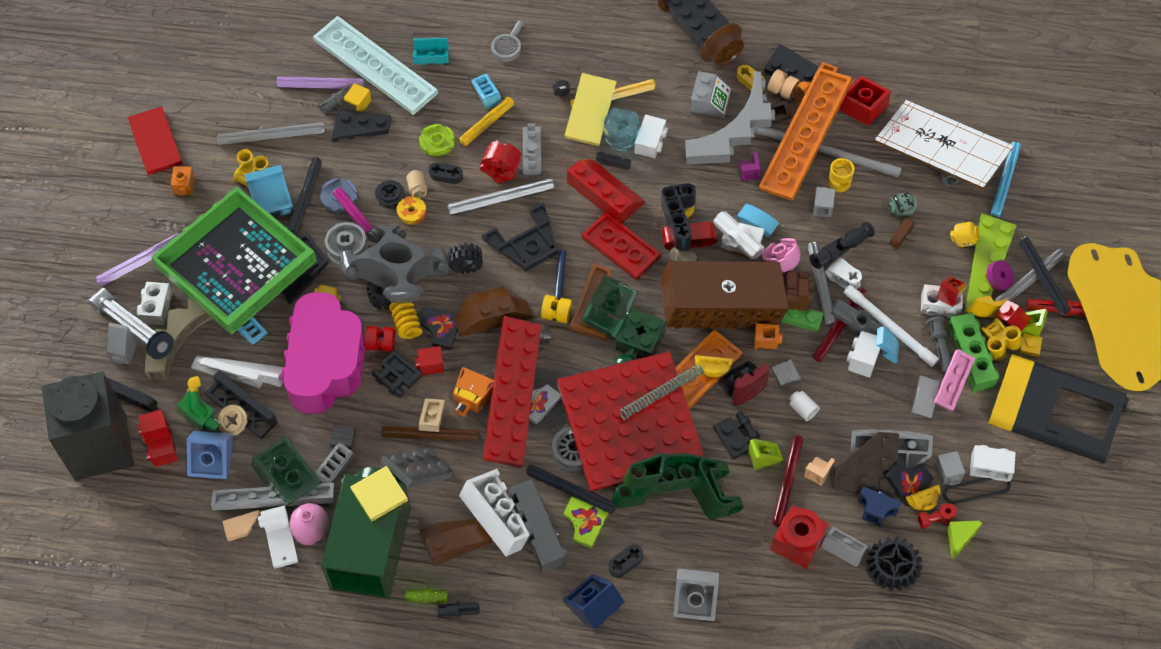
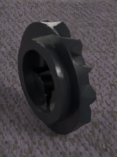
(389, 186)

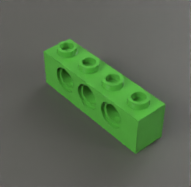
(967, 324)

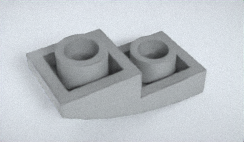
(925, 395)

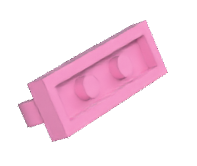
(954, 380)

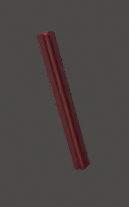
(833, 333)
(787, 480)

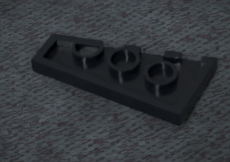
(792, 64)

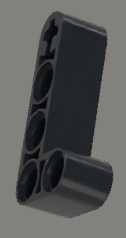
(673, 202)

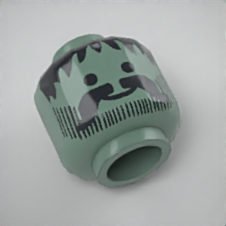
(902, 205)

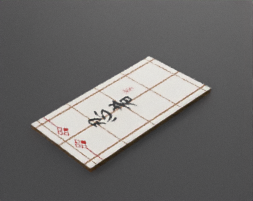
(944, 144)

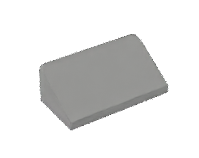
(844, 546)

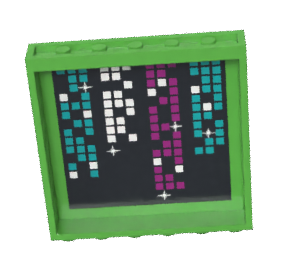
(234, 260)

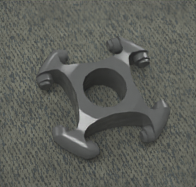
(394, 264)

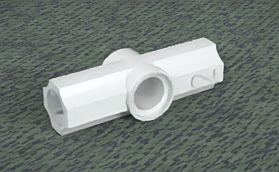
(738, 235)

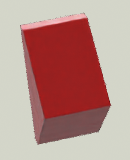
(951, 290)

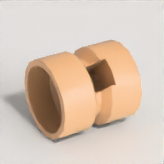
(782, 84)

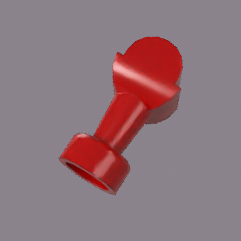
(945, 514)

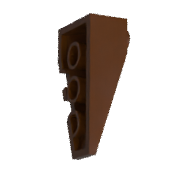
(453, 539)

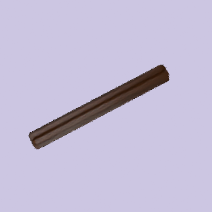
(443, 434)

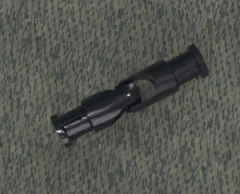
(851, 239)

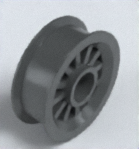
(562, 446)

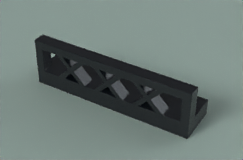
(246, 400)

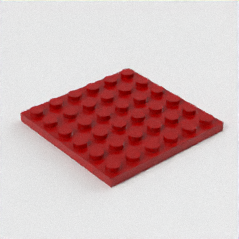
(608, 442)

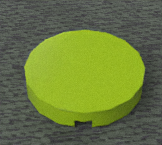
(437, 140)

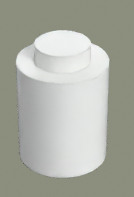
(803, 405)

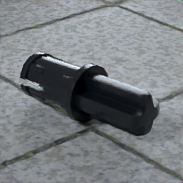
(458, 609)

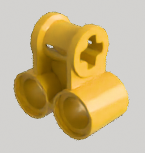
(252, 165)
(999, 337)

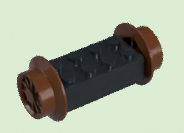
(708, 28)

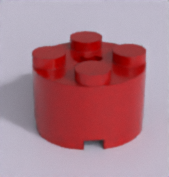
(501, 161)

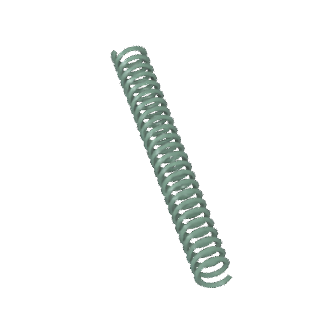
(662, 392)

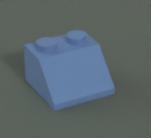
(209, 454)

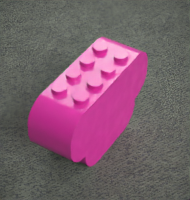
(322, 353)

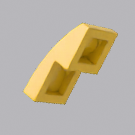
(985, 307)

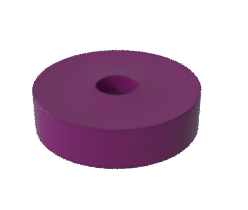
(1000, 275)

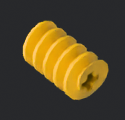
(405, 320)

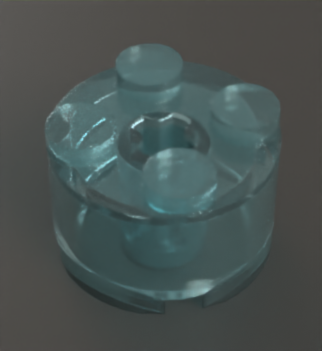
(621, 128)

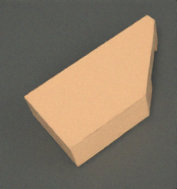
(240, 525)

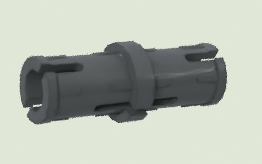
(334, 100)

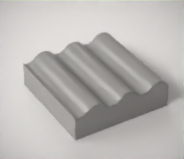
(786, 373)

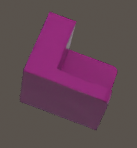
(750, 168)

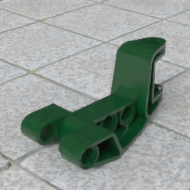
(700, 476)

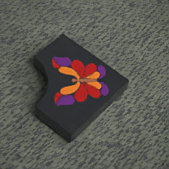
(440, 325)
(908, 481)

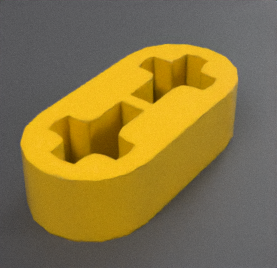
(745, 79)

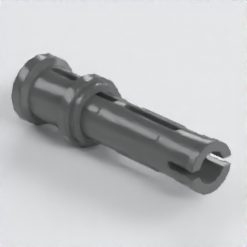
(940, 337)

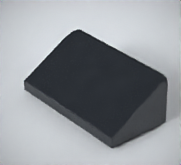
(728, 380)

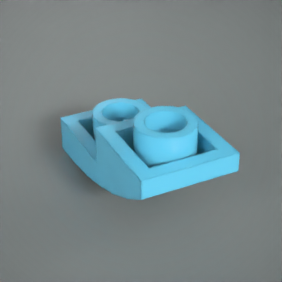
(755, 217)
(888, 344)

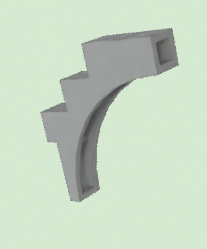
(719, 145)

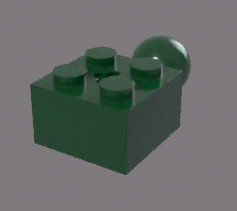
(639, 336)

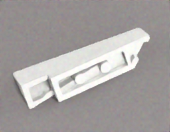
(238, 371)

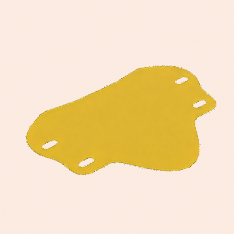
(1121, 311)

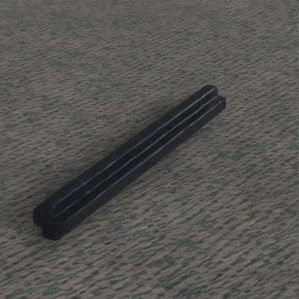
(304, 195)
(1044, 276)
(571, 488)

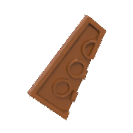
(594, 278)

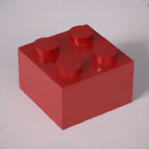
(865, 100)

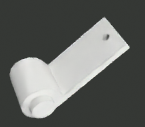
(279, 536)

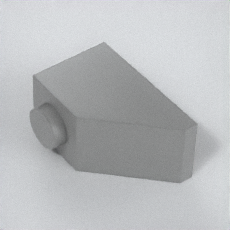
(120, 344)

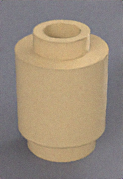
(417, 183)

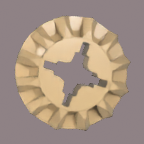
(232, 411)

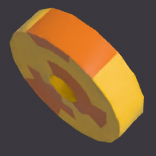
(415, 216)

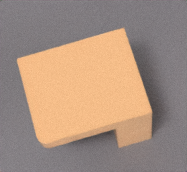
(819, 470)

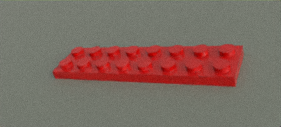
(512, 392)

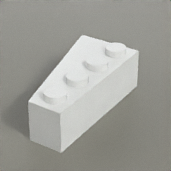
(495, 511)

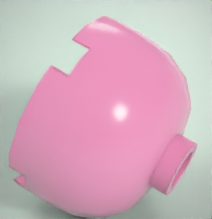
(785, 252)
(309, 524)

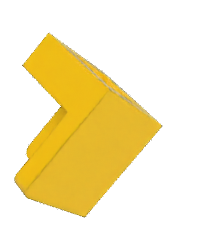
(359, 97)

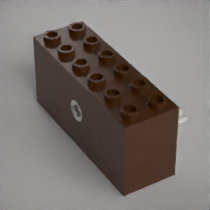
(723, 294)

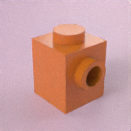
(182, 181)

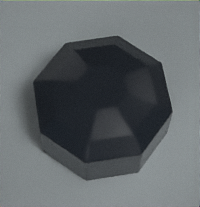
(561, 88)

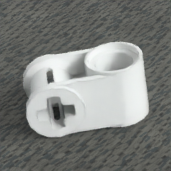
(844, 274)

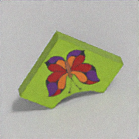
(586, 521)

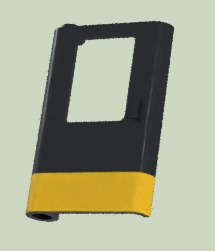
(1029, 399)

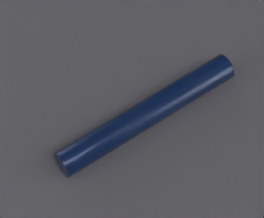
(560, 274)

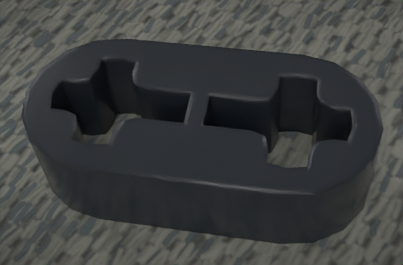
(445, 173)
(629, 564)

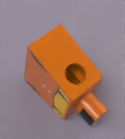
(471, 391)

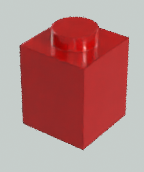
(1013, 315)
(430, 360)

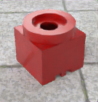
(799, 536)

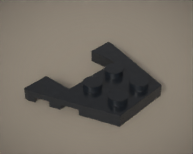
(530, 246)
(297, 286)

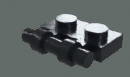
(400, 369)
(731, 436)

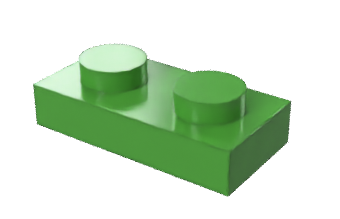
(806, 319)

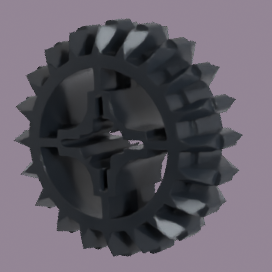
(909, 564)

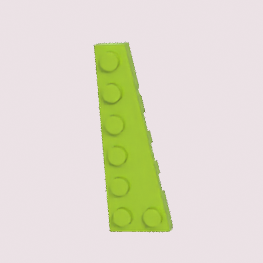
(992, 246)

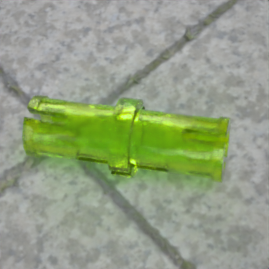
(426, 595)

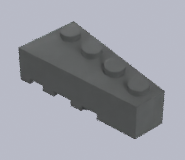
(537, 522)

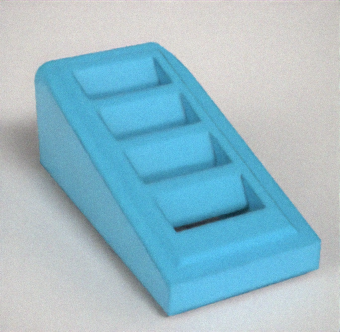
(487, 92)
(247, 335)

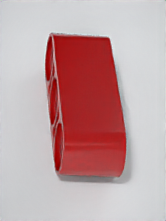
(702, 235)

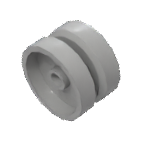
(344, 237)

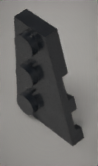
(354, 123)

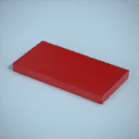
(154, 140)
(621, 245)

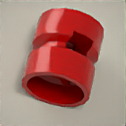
(373, 338)

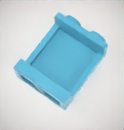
(270, 190)

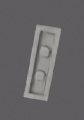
(532, 150)

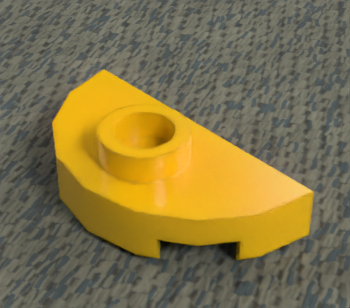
(714, 365)
(924, 499)

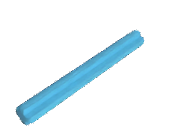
(1005, 180)

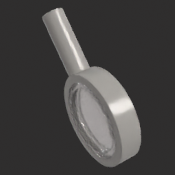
(507, 46)

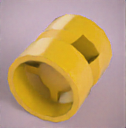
(841, 175)
(562, 306)

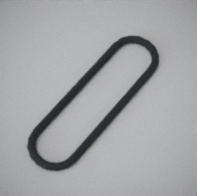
(975, 497)

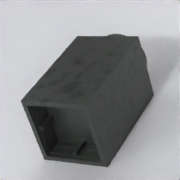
(87, 425)

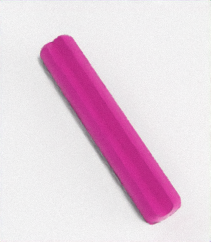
(352, 210)

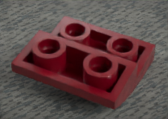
(750, 385)

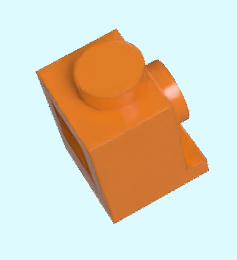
(767, 336)

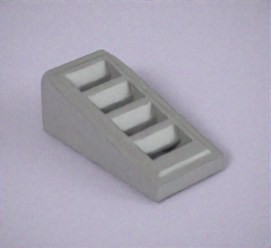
(344, 463)

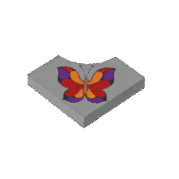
(542, 403)

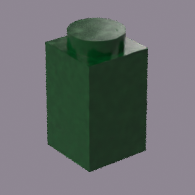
(364, 553)

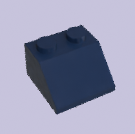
(594, 601)

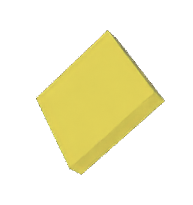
(379, 493)

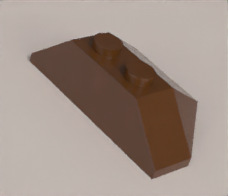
(487, 308)

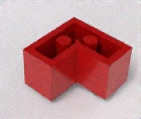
(158, 437)

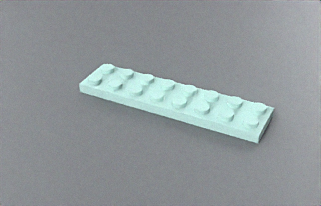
(375, 65)

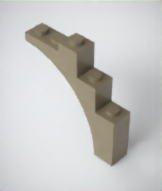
(180, 326)

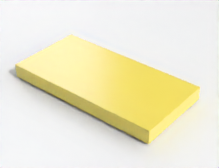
(590, 109)

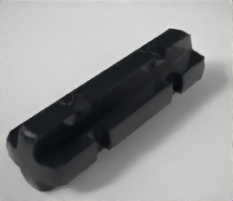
(613, 160)

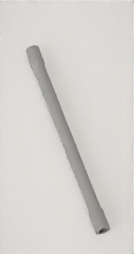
(885, 168)

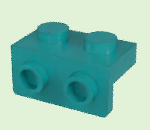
(430, 51)

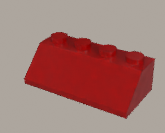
(603, 189)

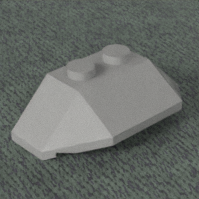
(912, 446)

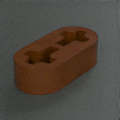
(902, 233)

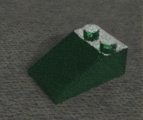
(609, 306)
(285, 471)

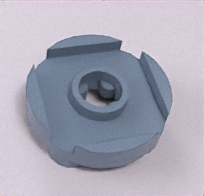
(328, 199)

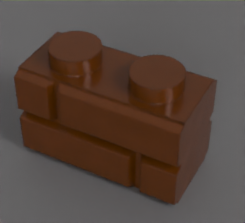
(798, 290)

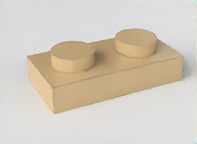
(431, 415)

